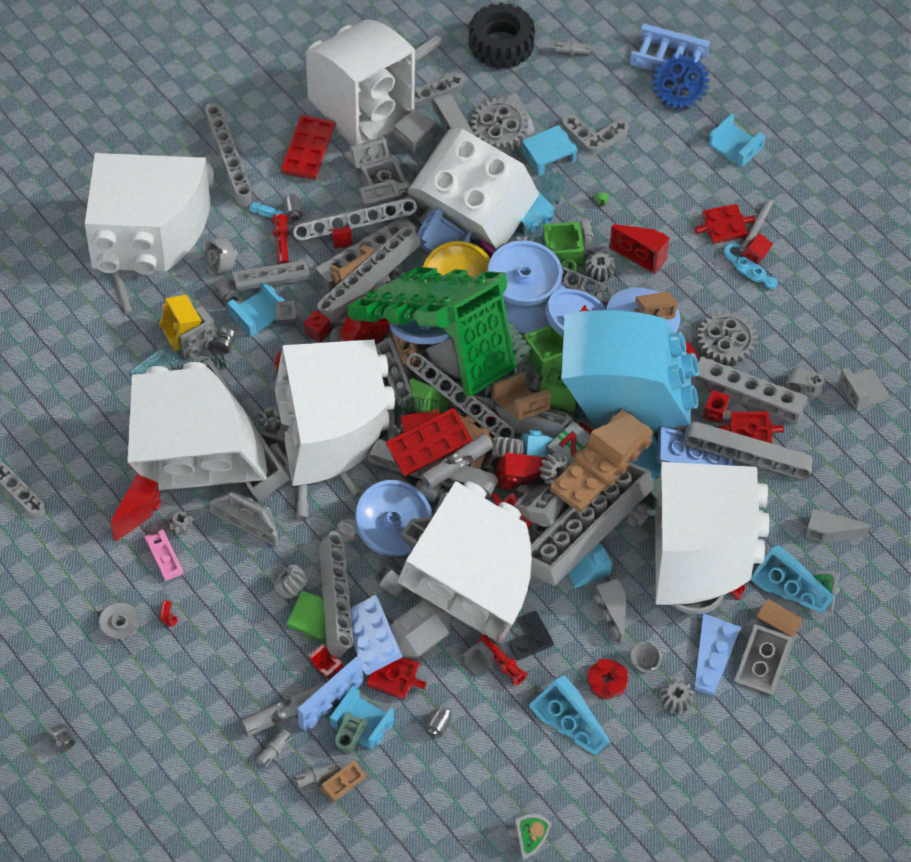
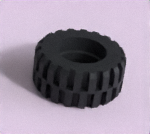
(501, 19)

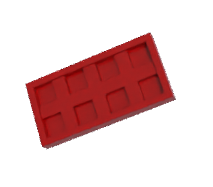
(308, 147)
(428, 442)

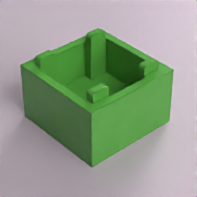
(564, 241)
(545, 348)
(560, 394)

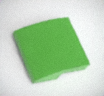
(309, 617)

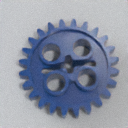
(694, 88)

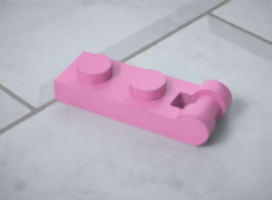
(164, 555)

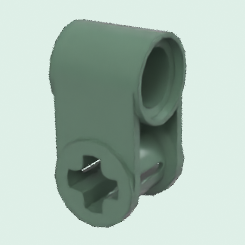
(352, 729)

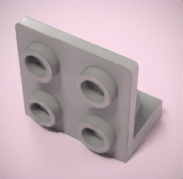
(368, 152)
(199, 337)
(863, 388)

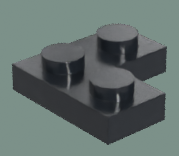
(535, 637)

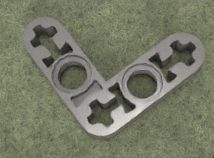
(591, 138)

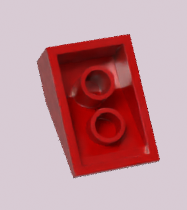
(640, 245)
(517, 469)
(136, 506)

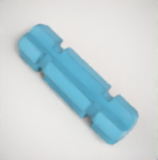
(264, 210)

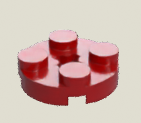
(612, 688)

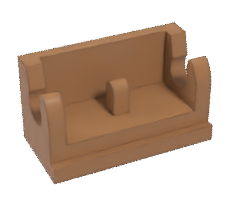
(657, 304)
(780, 618)
(342, 781)

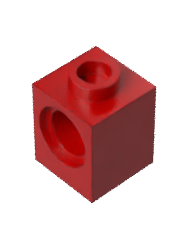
(757, 248)
(317, 326)
(719, 401)

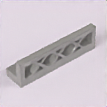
(271, 275)

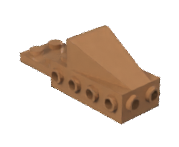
(602, 460)

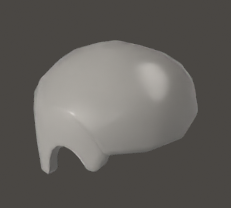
(646, 656)

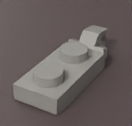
(383, 192)

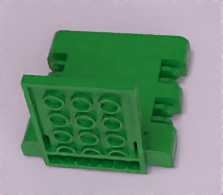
(463, 305)

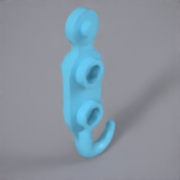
(749, 268)

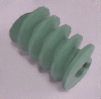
(519, 346)

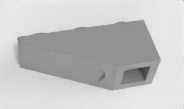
(830, 528)
(612, 600)

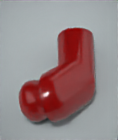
(165, 615)

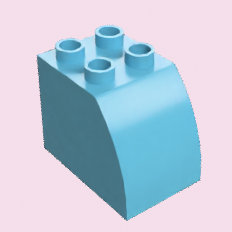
(628, 364)

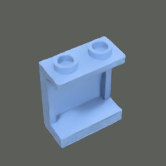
(438, 231)

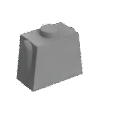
(414, 130)

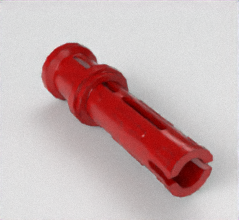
(281, 233)
(507, 665)

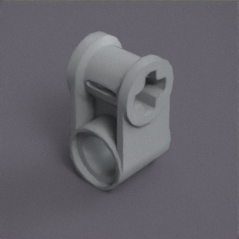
(804, 382)

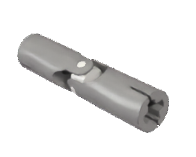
(454, 462)
(263, 720)

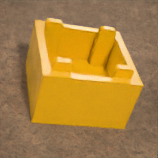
(178, 319)

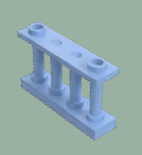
(669, 39)

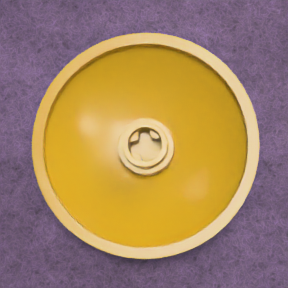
(458, 256)

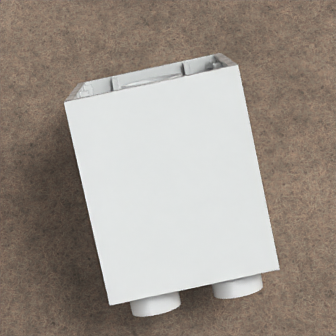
(362, 80)
(475, 187)
(145, 211)
(332, 405)
(191, 430)
(707, 530)
(473, 561)

